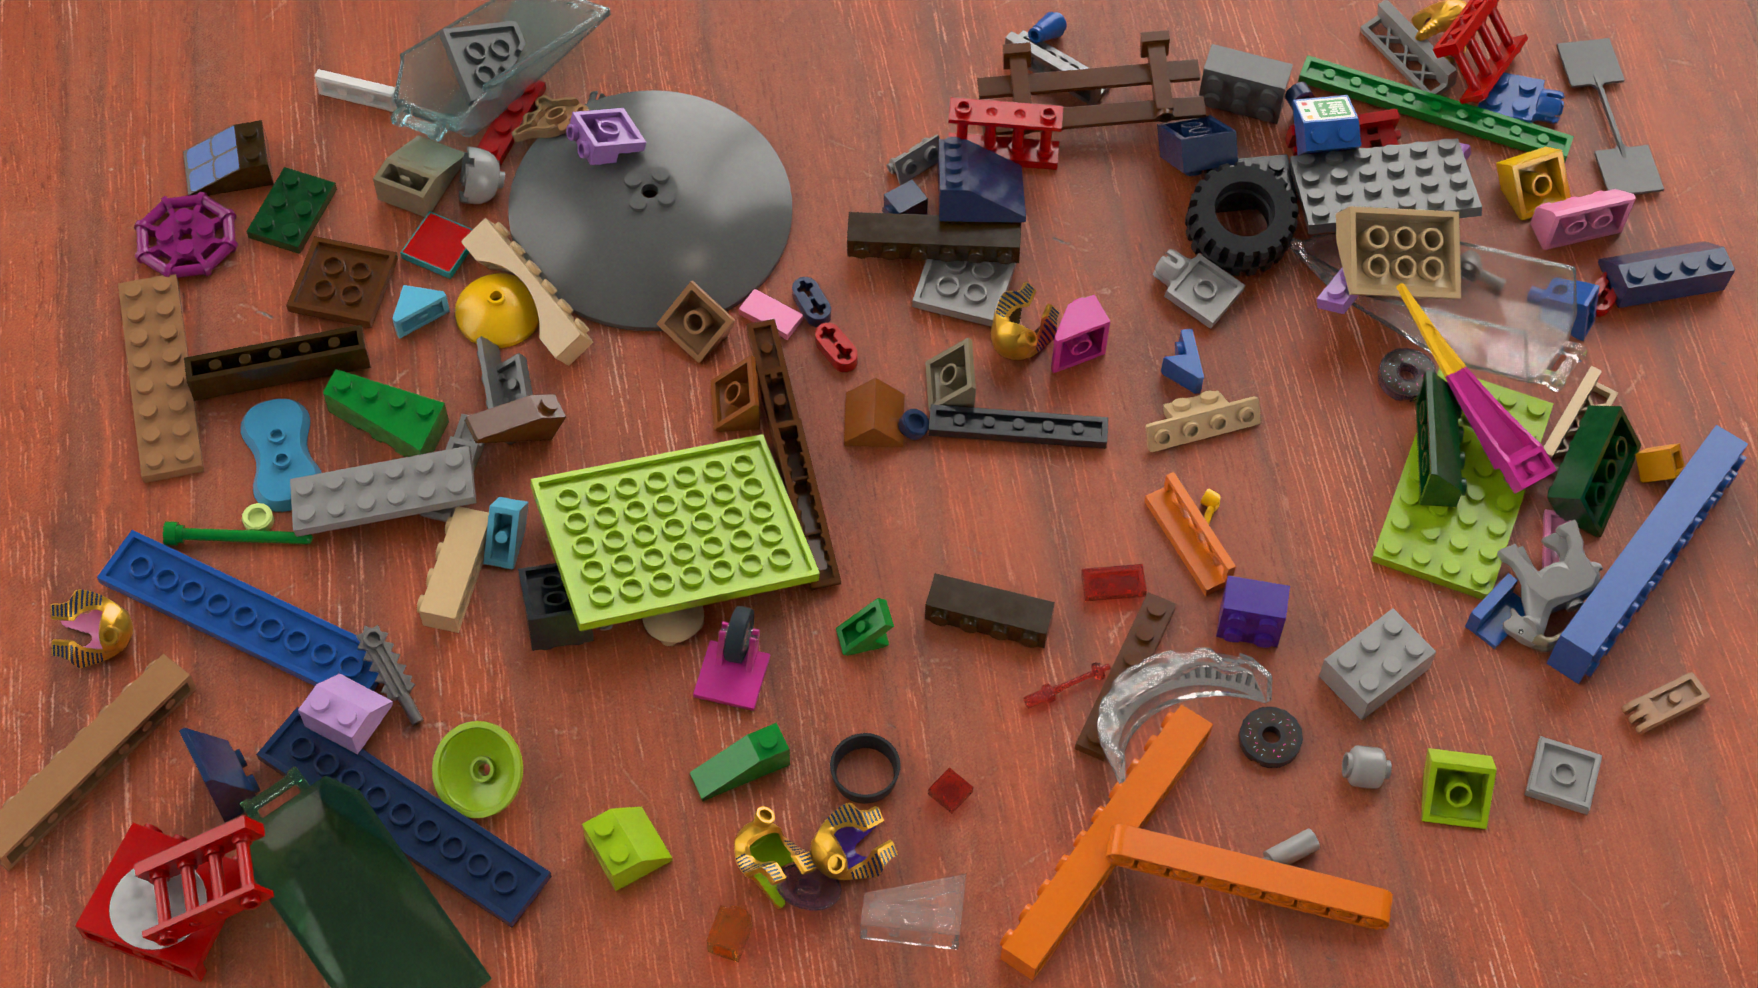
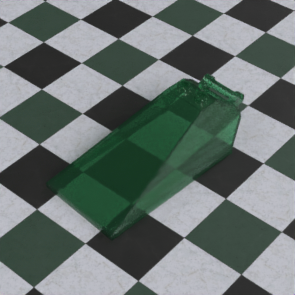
(354, 892)

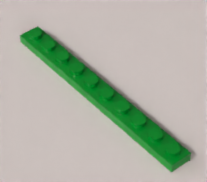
(1432, 107)

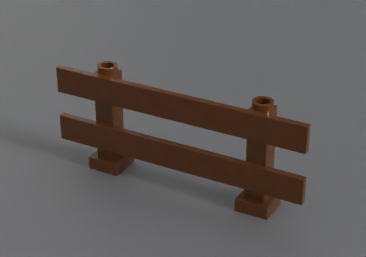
(1155, 73)

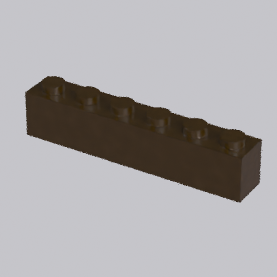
(928, 238)
(276, 362)

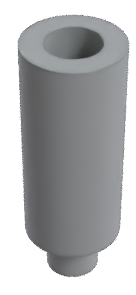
(1293, 848)

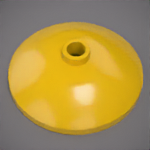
(500, 321)

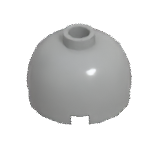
(480, 176)

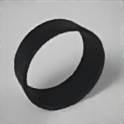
(860, 741)

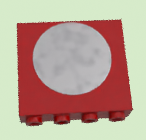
(127, 905)

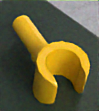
(1212, 501)

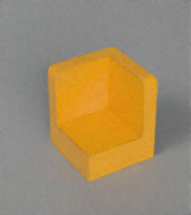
(1660, 462)

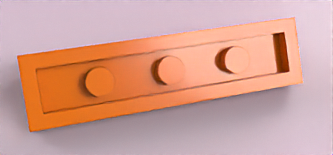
(1190, 535)

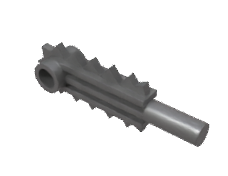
(390, 672)

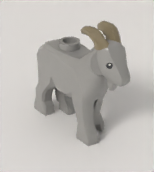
(1552, 588)

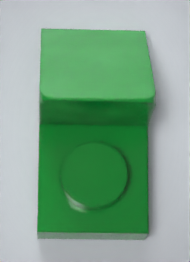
(866, 629)

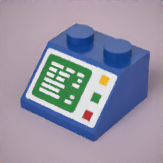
(1325, 125)

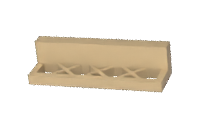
(1573, 410)

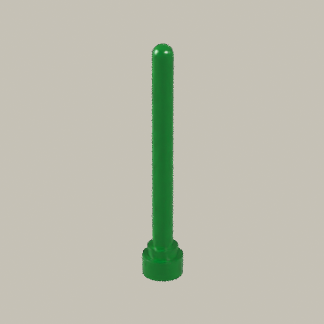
(175, 533)

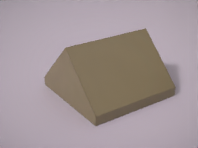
(952, 376)

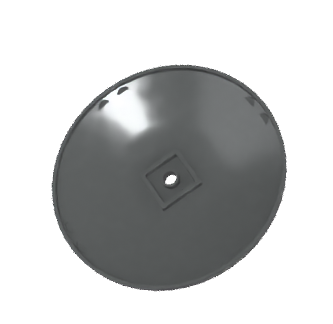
(628, 257)

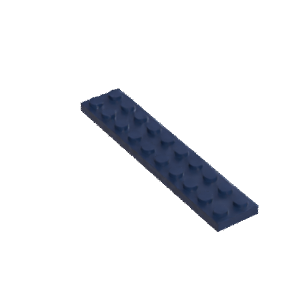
(420, 823)

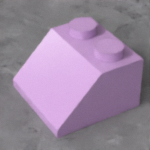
(344, 711)

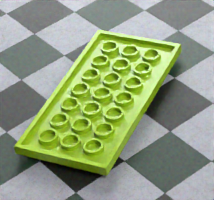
(1462, 542)

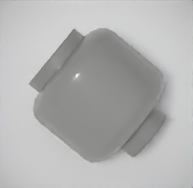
(1366, 767)

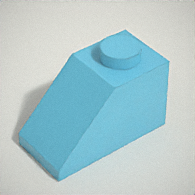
(505, 532)

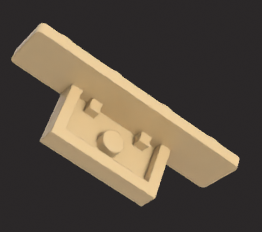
(1201, 418)

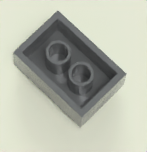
(1245, 83)

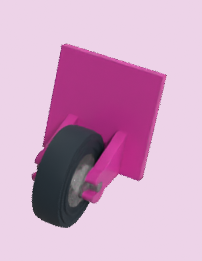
(731, 670)

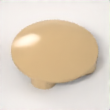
(675, 625)

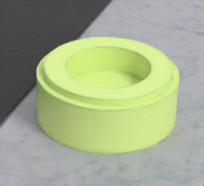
(258, 517)

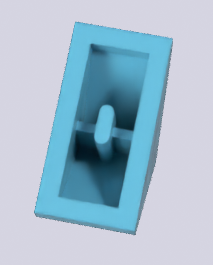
(417, 308)

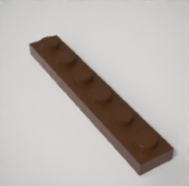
(1139, 644)

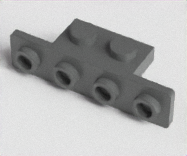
(502, 380)

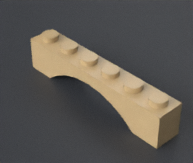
(558, 329)

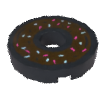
(1270, 720)

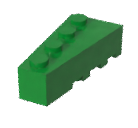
(389, 414)

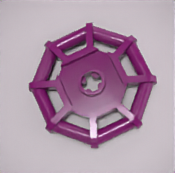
(182, 223)

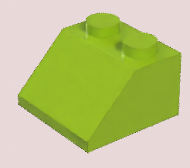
(1457, 788)
(625, 844)

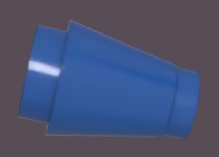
(1048, 27)

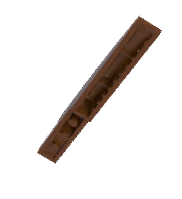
(792, 447)

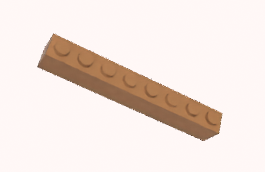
(90, 757)

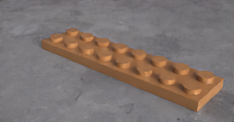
(157, 375)

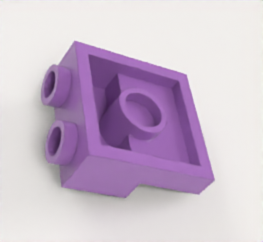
(604, 135)

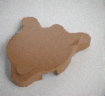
(549, 118)

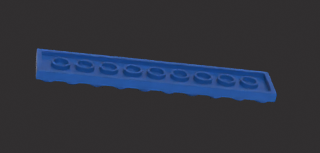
(235, 612)

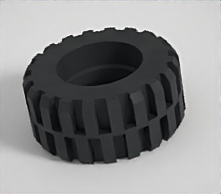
(1246, 186)

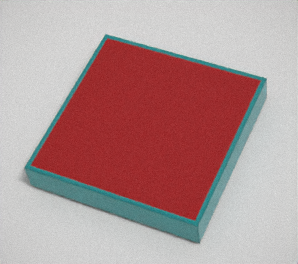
(437, 245)

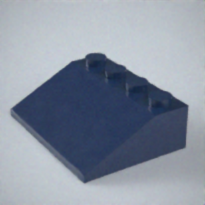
(978, 184)

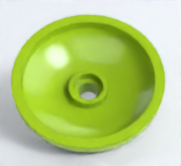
(460, 769)

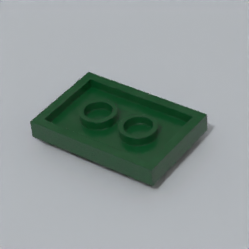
(291, 210)

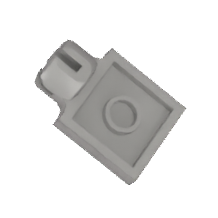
(1197, 286)

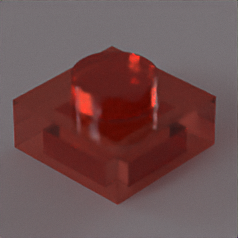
(950, 790)

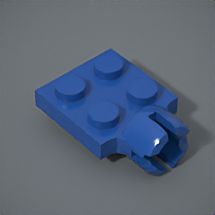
(1524, 99)

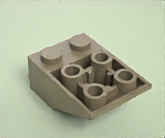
(417, 175)

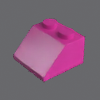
(1080, 334)

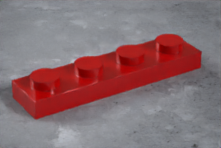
(499, 137)

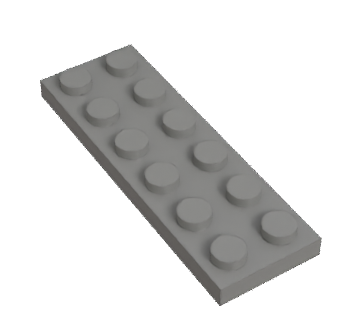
(382, 491)

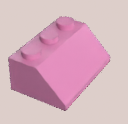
(1582, 218)

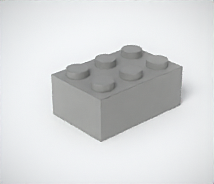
(1377, 664)

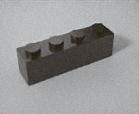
(989, 611)

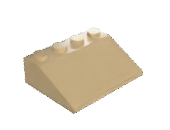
(1397, 247)

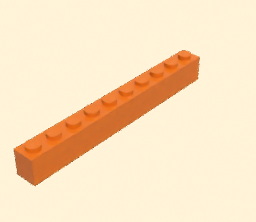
(1086, 869)

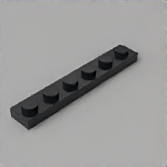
(1018, 426)

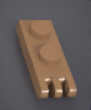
(1666, 702)

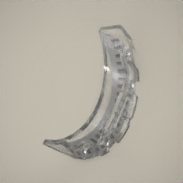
(1168, 681)

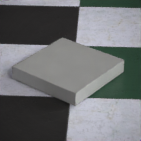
(1563, 775)

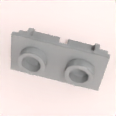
(916, 160)

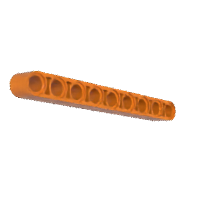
(1249, 877)

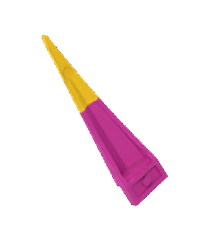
(1500, 434)

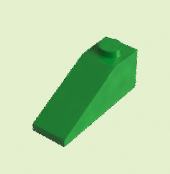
(742, 762)

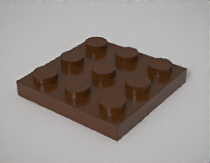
(342, 282)

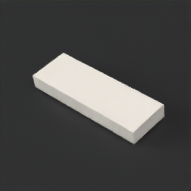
(355, 90)

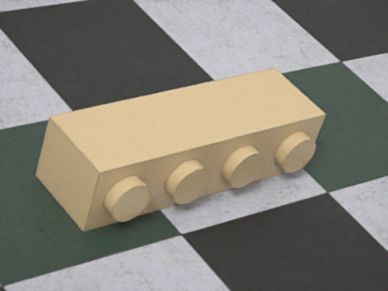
(455, 571)

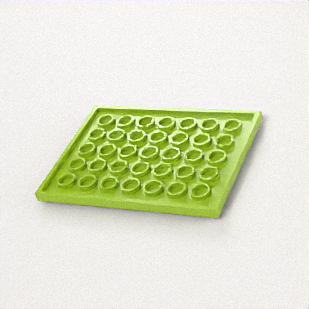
(672, 531)

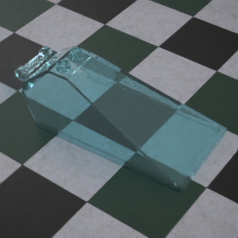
(429, 86)

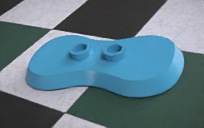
(278, 439)

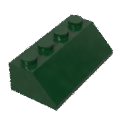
(1439, 443)
(1595, 468)

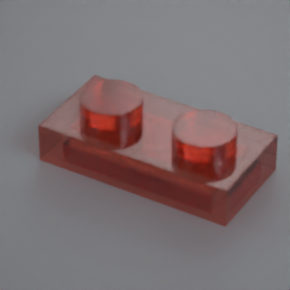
(1113, 582)

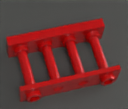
(1462, 34)
(1019, 116)
(184, 860)

